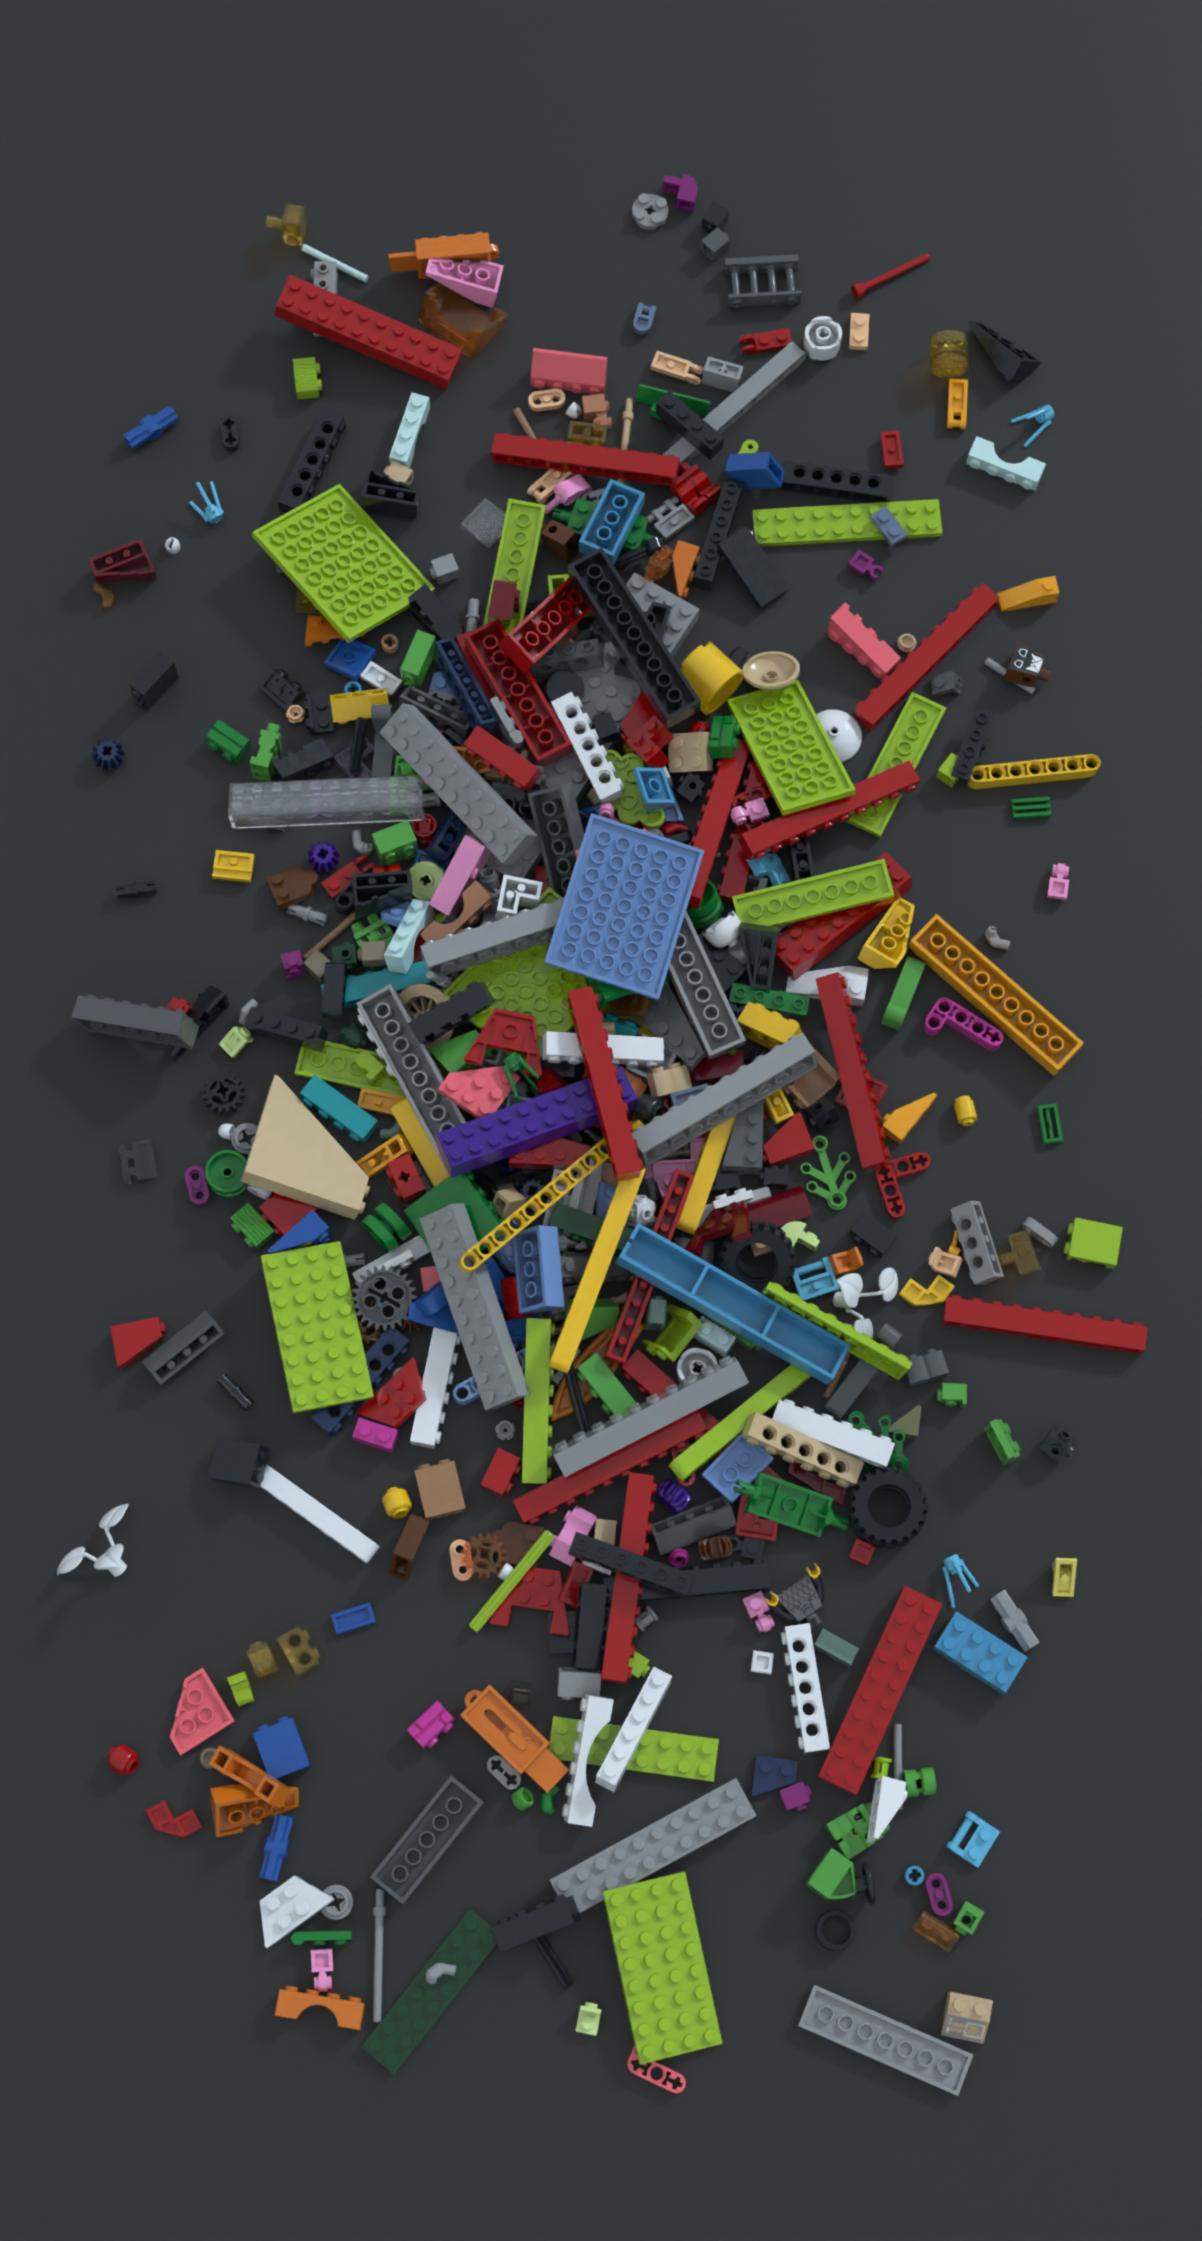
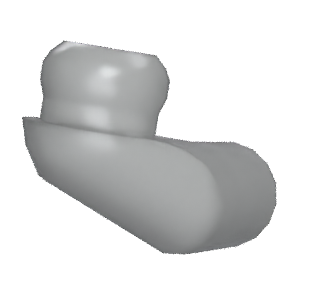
(994, 940)
(437, 1970)

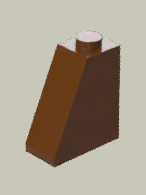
(408, 1547)

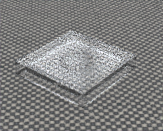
(485, 523)

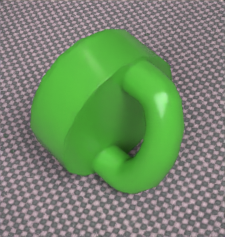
(522, 1798)

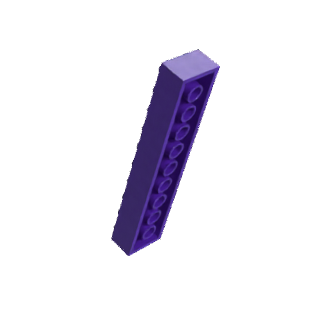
(523, 1126)

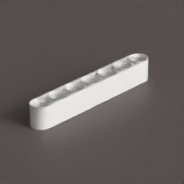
(318, 1515)

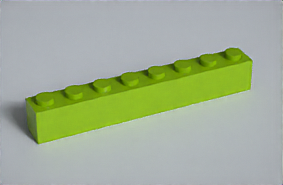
(537, 1403)

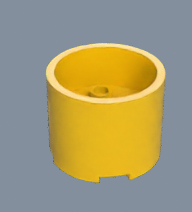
(711, 676)

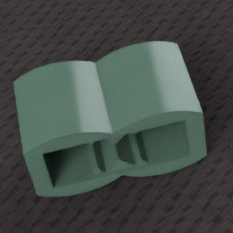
(655, 1314)

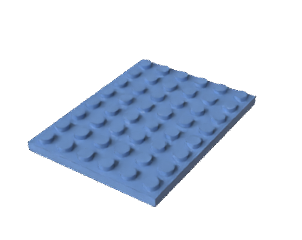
(624, 906)

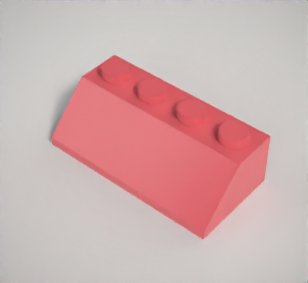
(568, 371)

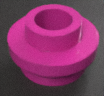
(681, 1561)

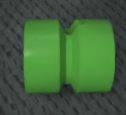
(926, 1779)

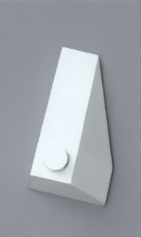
(856, 978)

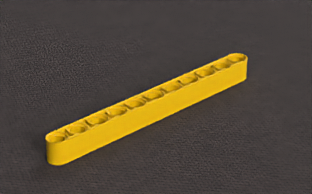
(536, 1205)
(594, 1273)

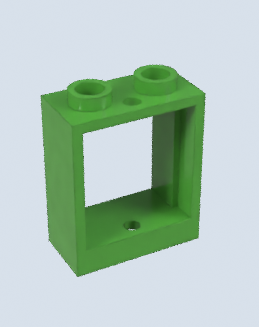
(418, 660)

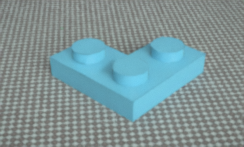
(770, 866)

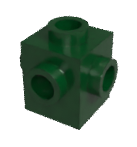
(346, 953)

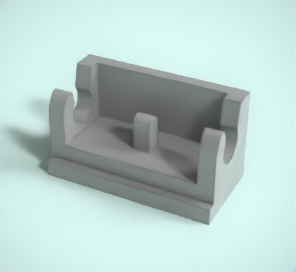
(722, 374)

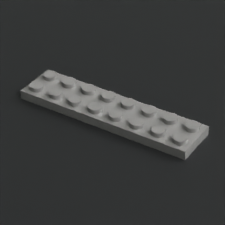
(885, 2040)

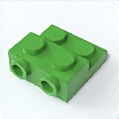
(1002, 1442)

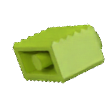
(306, 378)

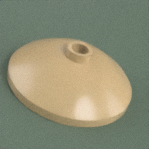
(771, 670)

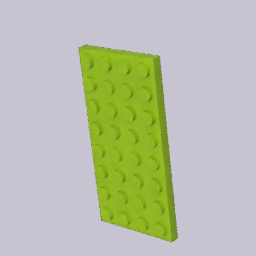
(791, 748)
(316, 1327)
(662, 1967)

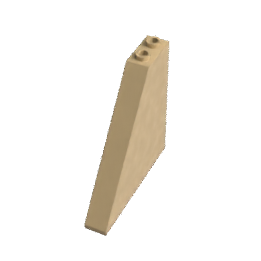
(301, 1158)

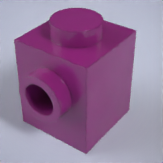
(795, 1796)

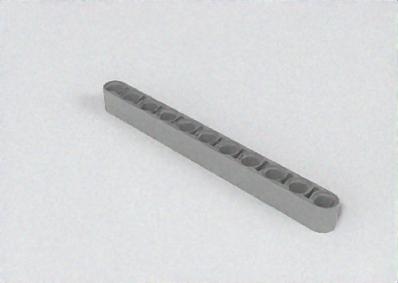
(744, 397)

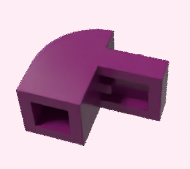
(684, 188)

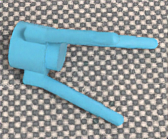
(1042, 415)
(212, 513)
(956, 1566)

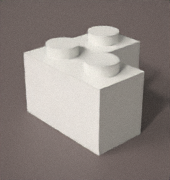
(516, 893)

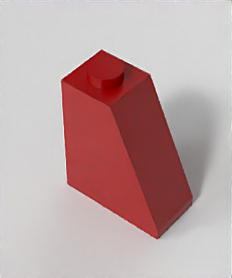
(636, 717)
(788, 1143)
(136, 1339)

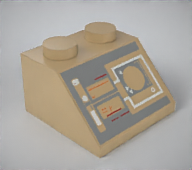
(966, 2017)

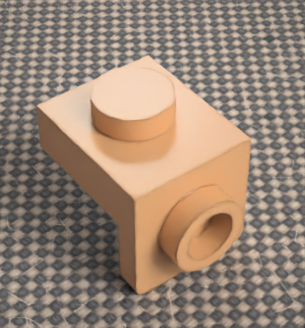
(944, 1262)

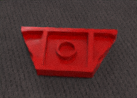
(397, 1398)

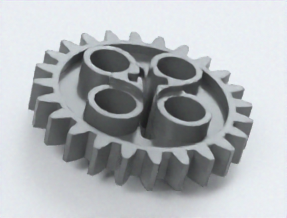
(375, 1314)

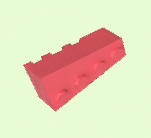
(862, 642)

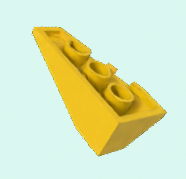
(889, 939)

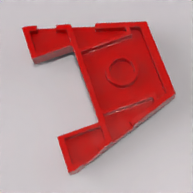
(511, 1033)
(536, 1591)

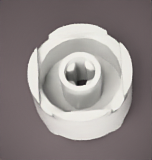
(822, 338)
(691, 1358)

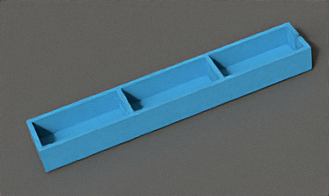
(733, 1303)

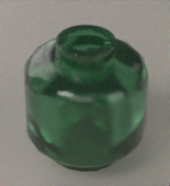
(353, 1035)

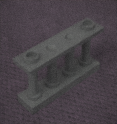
(761, 264)

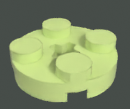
(420, 870)

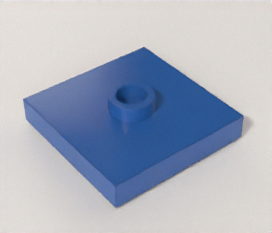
(350, 658)

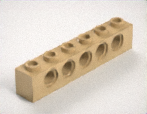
(754, 1436)

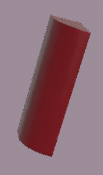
(780, 1207)

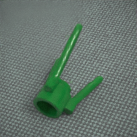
(515, 1062)

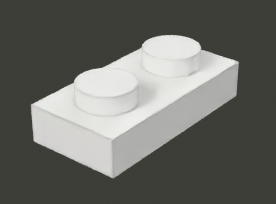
(381, 678)

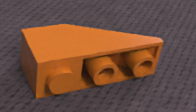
(683, 564)

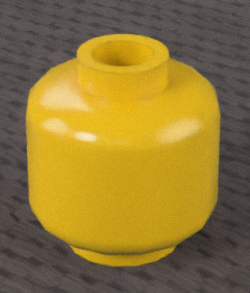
(397, 1502)

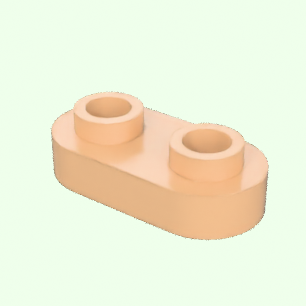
(546, 399)
(456, 1560)

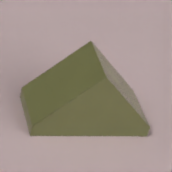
(908, 1423)

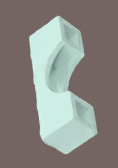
(412, 420)
(1025, 473)
(401, 948)

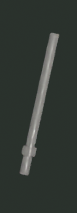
(379, 1912)

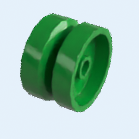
(710, 908)
(228, 1163)
(386, 1227)

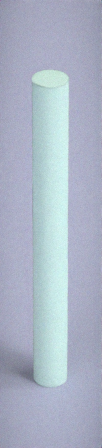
(341, 266)

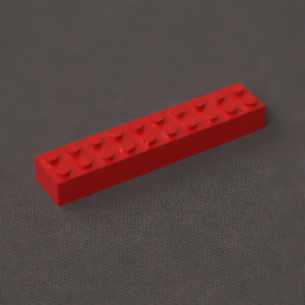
(367, 332)
(879, 1691)

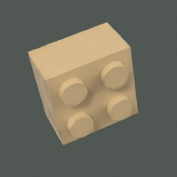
(690, 753)

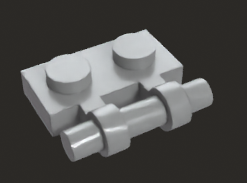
(672, 522)

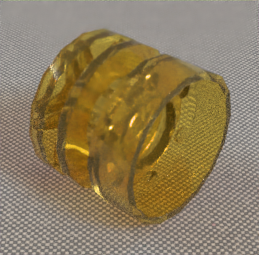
(948, 353)

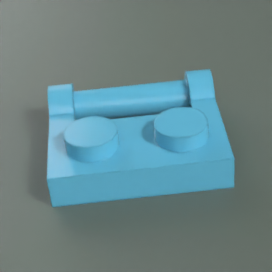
(816, 1285)
(978, 1843)

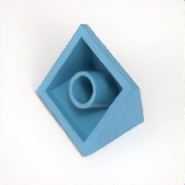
(653, 788)

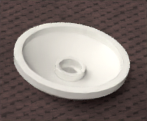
(848, 735)

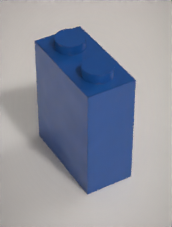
(755, 470)
(281, 1748)

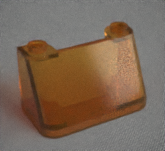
(459, 320)

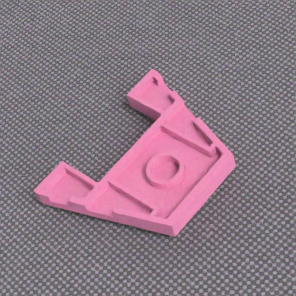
(663, 1170)

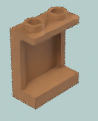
(813, 1084)
(440, 1489)

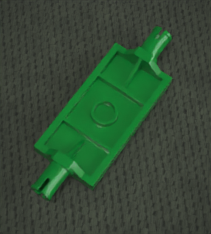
(581, 514)
(790, 1504)

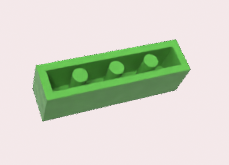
(604, 1385)

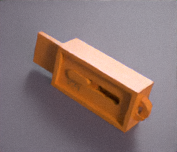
(457, 248)
(513, 1737)

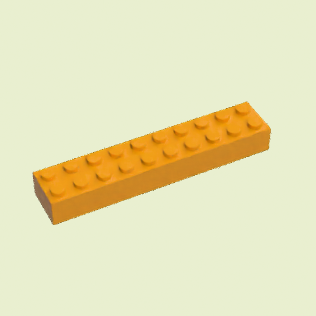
(995, 995)

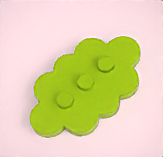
(630, 805)

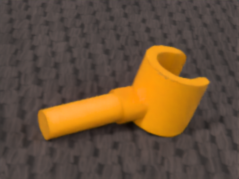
(953, 1249)

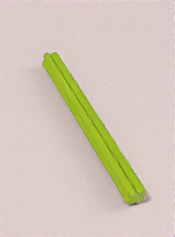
(511, 1581)

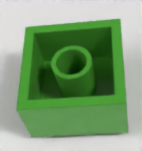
(395, 843)

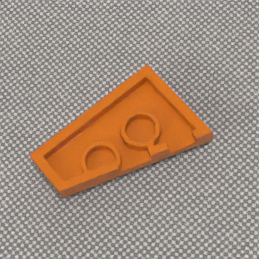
(320, 630)

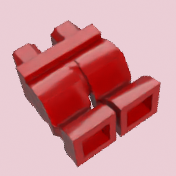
(692, 484)

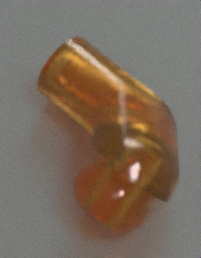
(107, 595)

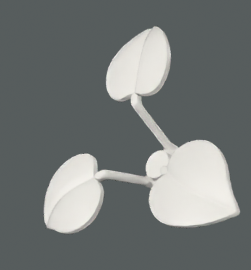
(852, 1285)
(110, 1559)

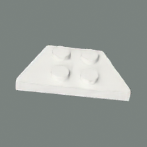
(289, 1908)

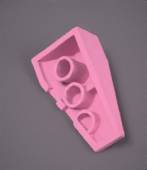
(470, 279)

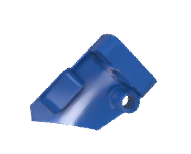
(433, 1308)

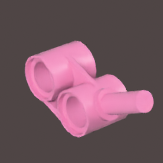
(568, 491)

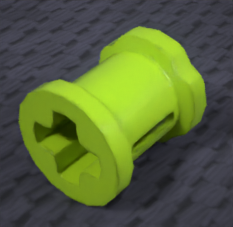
(877, 1766)

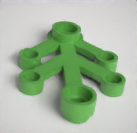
(829, 1177)

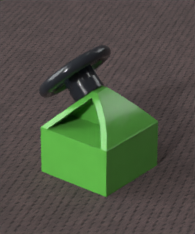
(836, 1879)

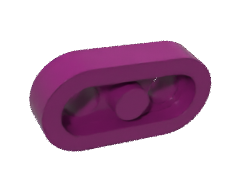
(197, 1186)
(939, 1894)

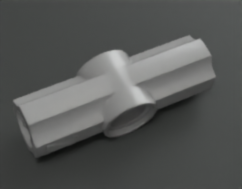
(1014, 1621)

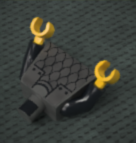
(800, 1600)

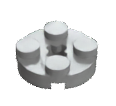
(647, 202)

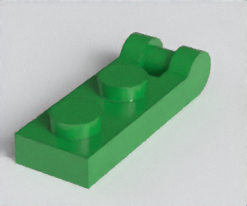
(320, 1937)

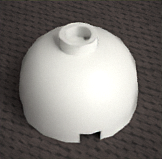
(724, 931)

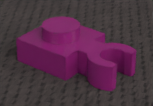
(863, 564)

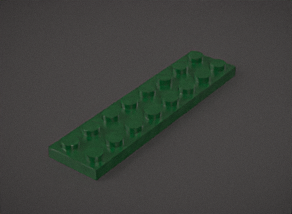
(425, 2002)

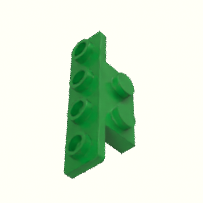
(651, 395)
(770, 999)

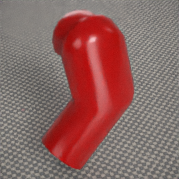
(673, 827)

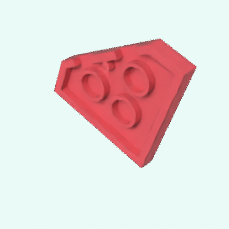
(478, 1090)
(198, 1713)

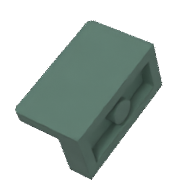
(836, 1647)

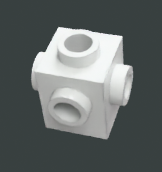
(642, 1210)

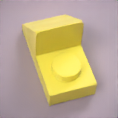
(1064, 1577)

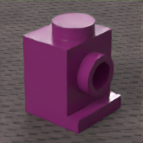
(293, 964)

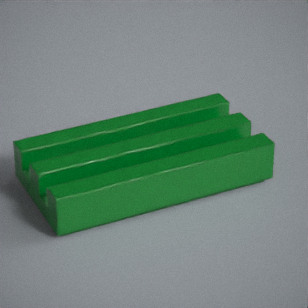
(1037, 800)
(1052, 1140)

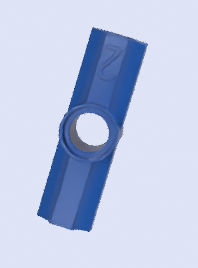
(151, 427)
(276, 1847)

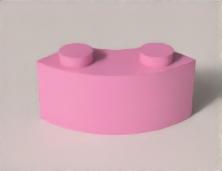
(576, 1521)

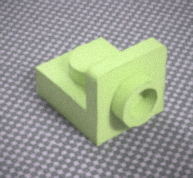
(236, 1040)
(588, 2019)

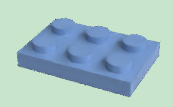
(736, 1462)

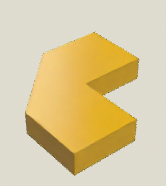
(919, 1296)

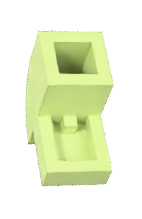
(796, 1232)

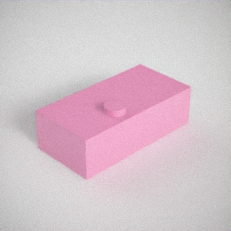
(460, 874)

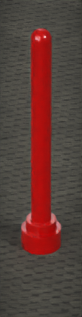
(859, 289)

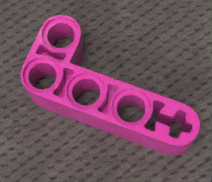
(964, 1028)

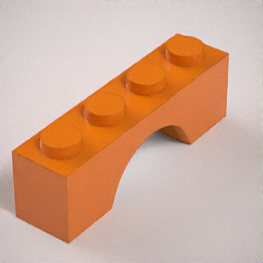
(251, 1776)
(347, 2012)

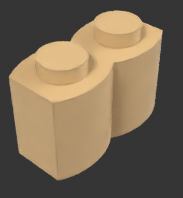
(669, 1080)

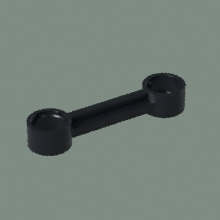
(649, 548)

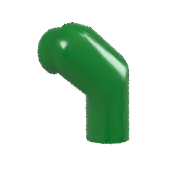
(546, 1801)

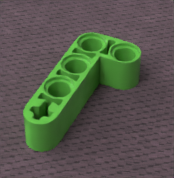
(903, 993)

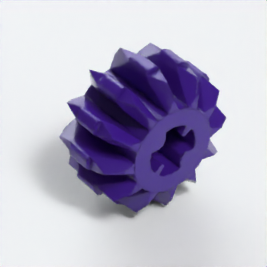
(327, 850)
(673, 1496)

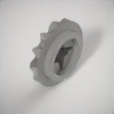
(238, 1136)
(345, 1906)

